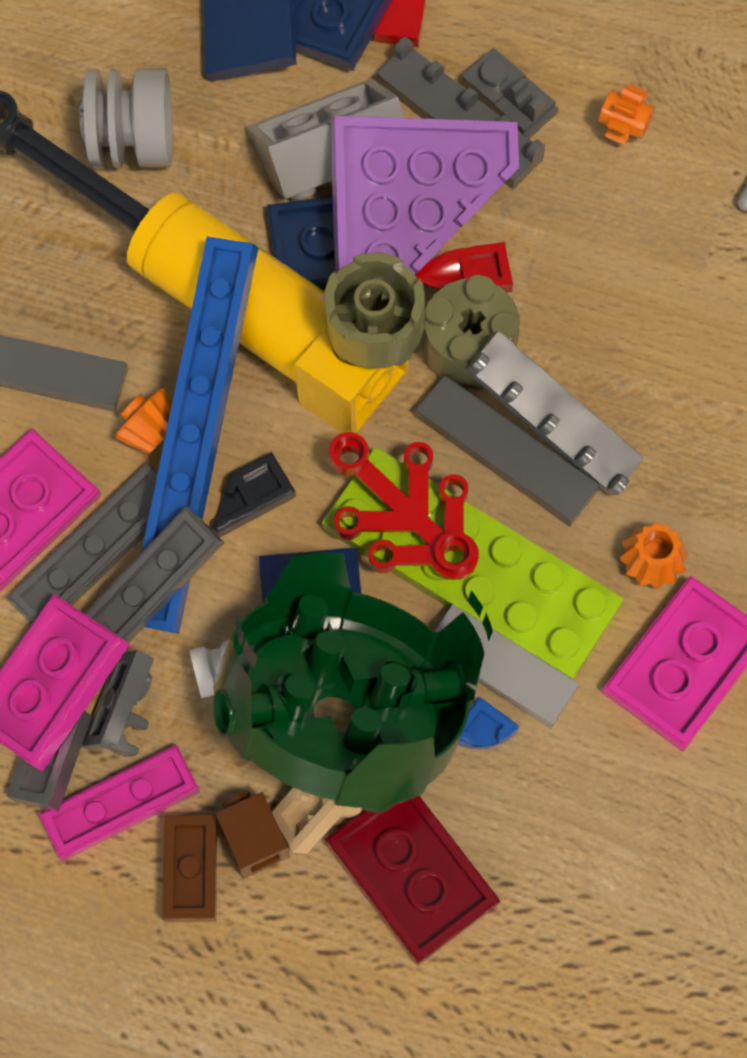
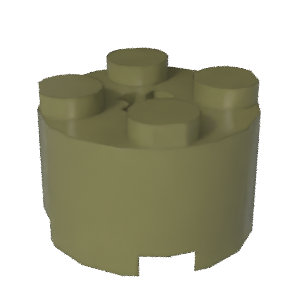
(456, 313)
(370, 336)

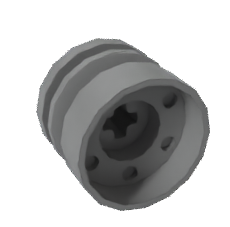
(127, 118)

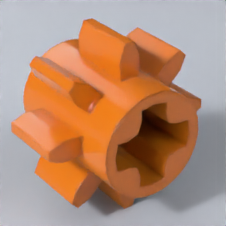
(626, 114)

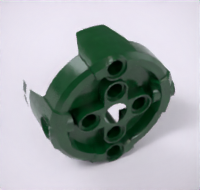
(329, 642)

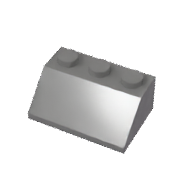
(298, 141)

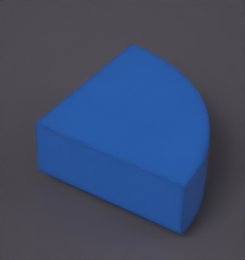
(486, 727)

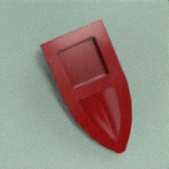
(462, 263)

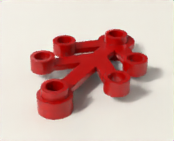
(406, 513)

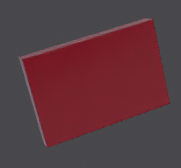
(413, 875)

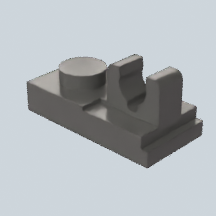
(510, 92)
(124, 688)

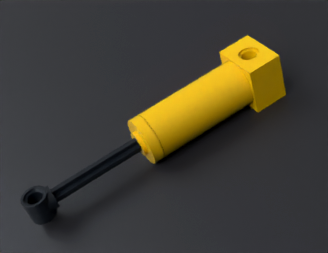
(283, 310)

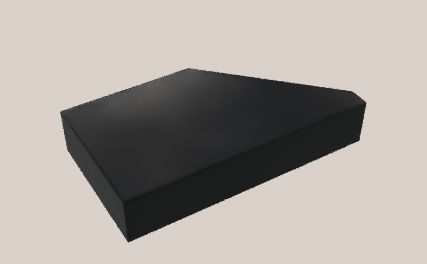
(252, 493)

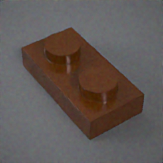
(190, 868)

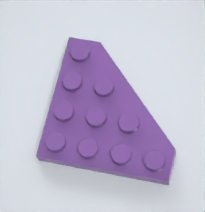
(413, 182)

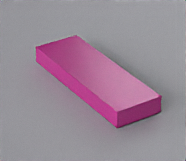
(119, 803)

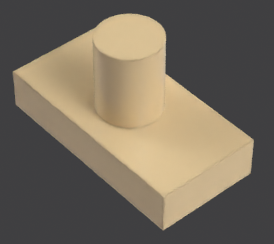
(307, 818)

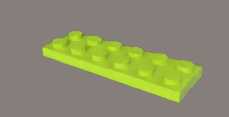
(520, 585)

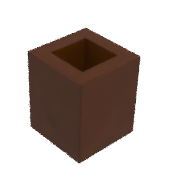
(252, 833)

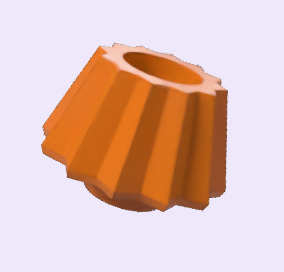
(146, 421)
(654, 555)

